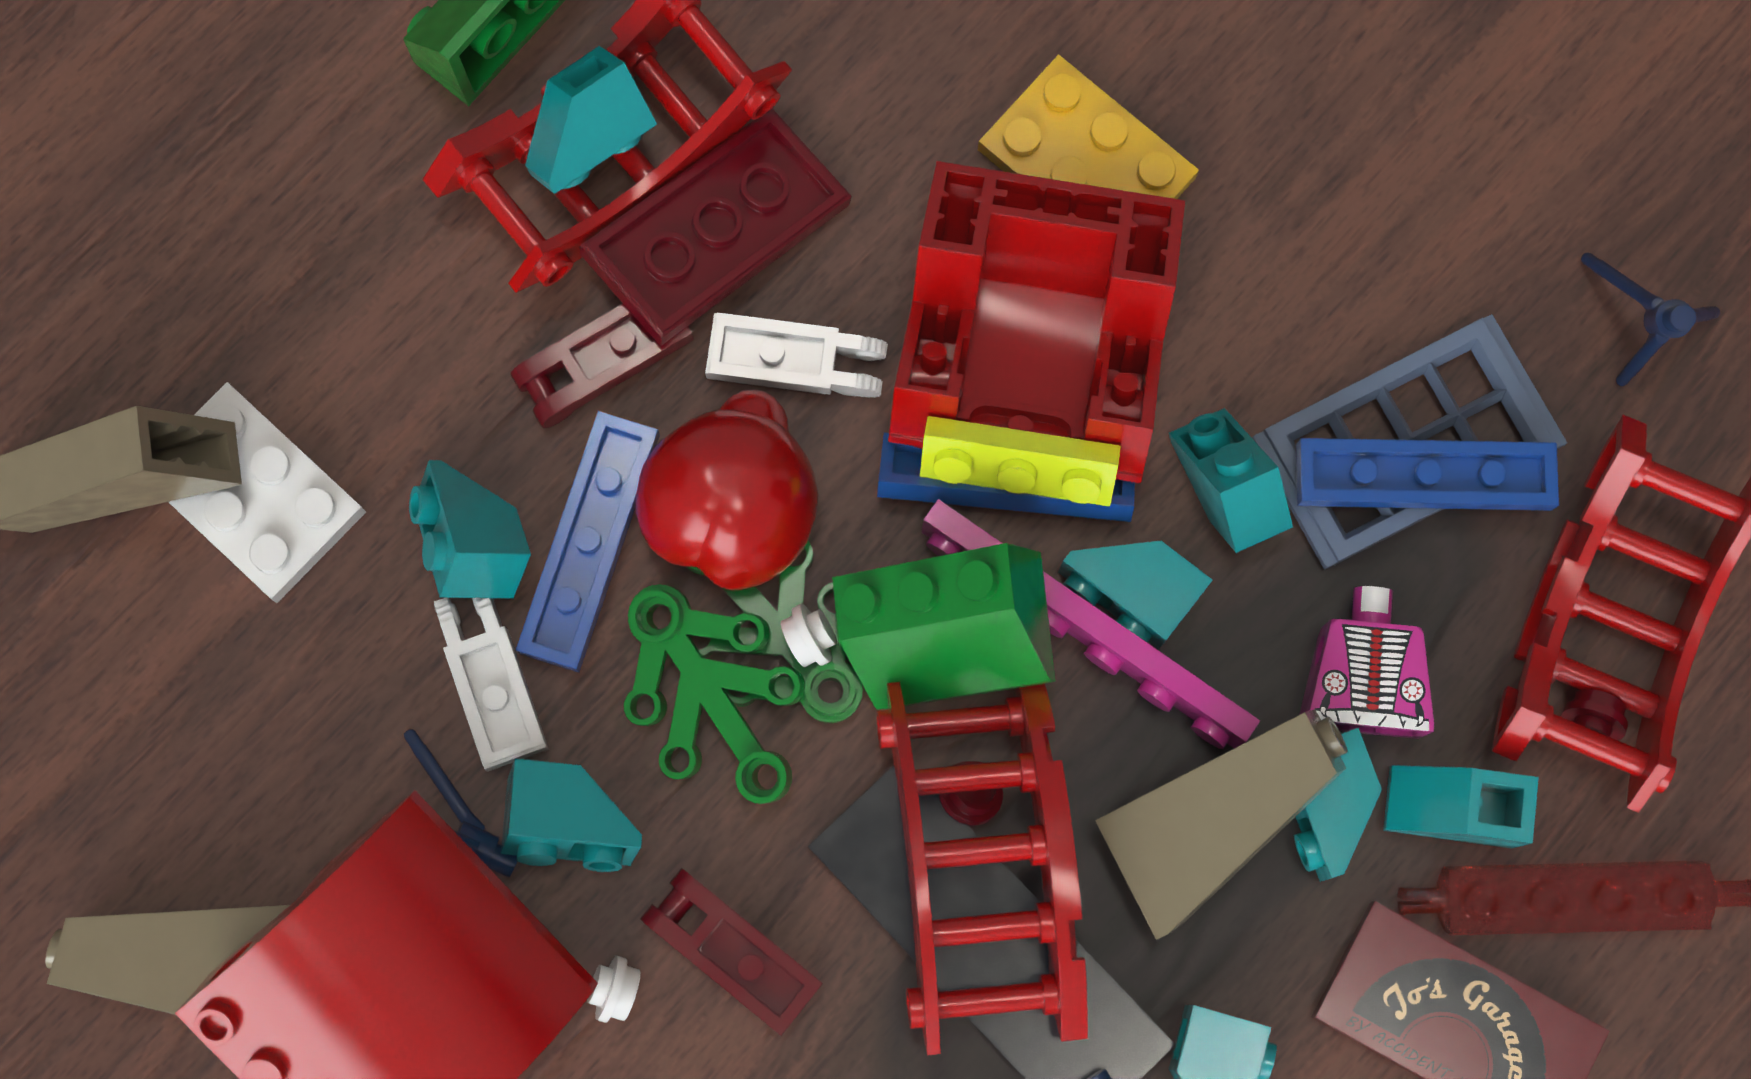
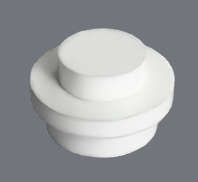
(809, 636)
(615, 990)

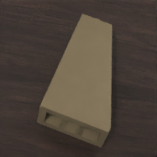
(116, 467)
(1212, 821)
(149, 956)

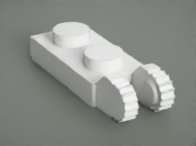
(789, 355)
(491, 686)

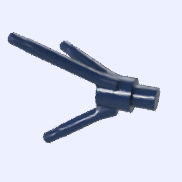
(1661, 320)
(471, 828)

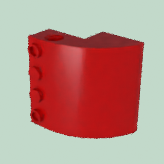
(1039, 310)
(393, 969)

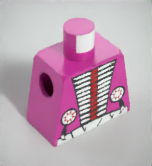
(1371, 671)

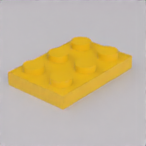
(1081, 135)

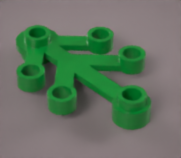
(791, 595)
(703, 685)

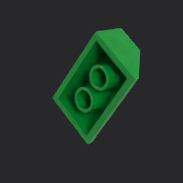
(473, 40)
(947, 625)

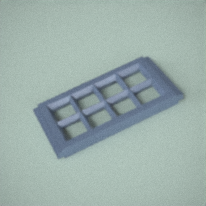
(1510, 387)

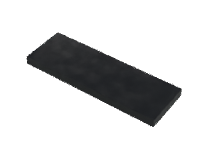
(870, 859)

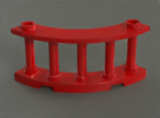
(475, 155)
(1564, 594)
(1044, 844)

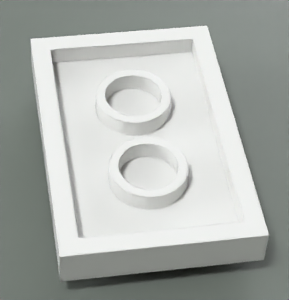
(281, 512)

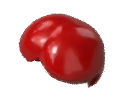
(729, 493)

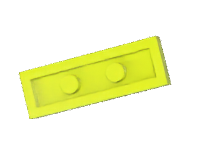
(1019, 461)

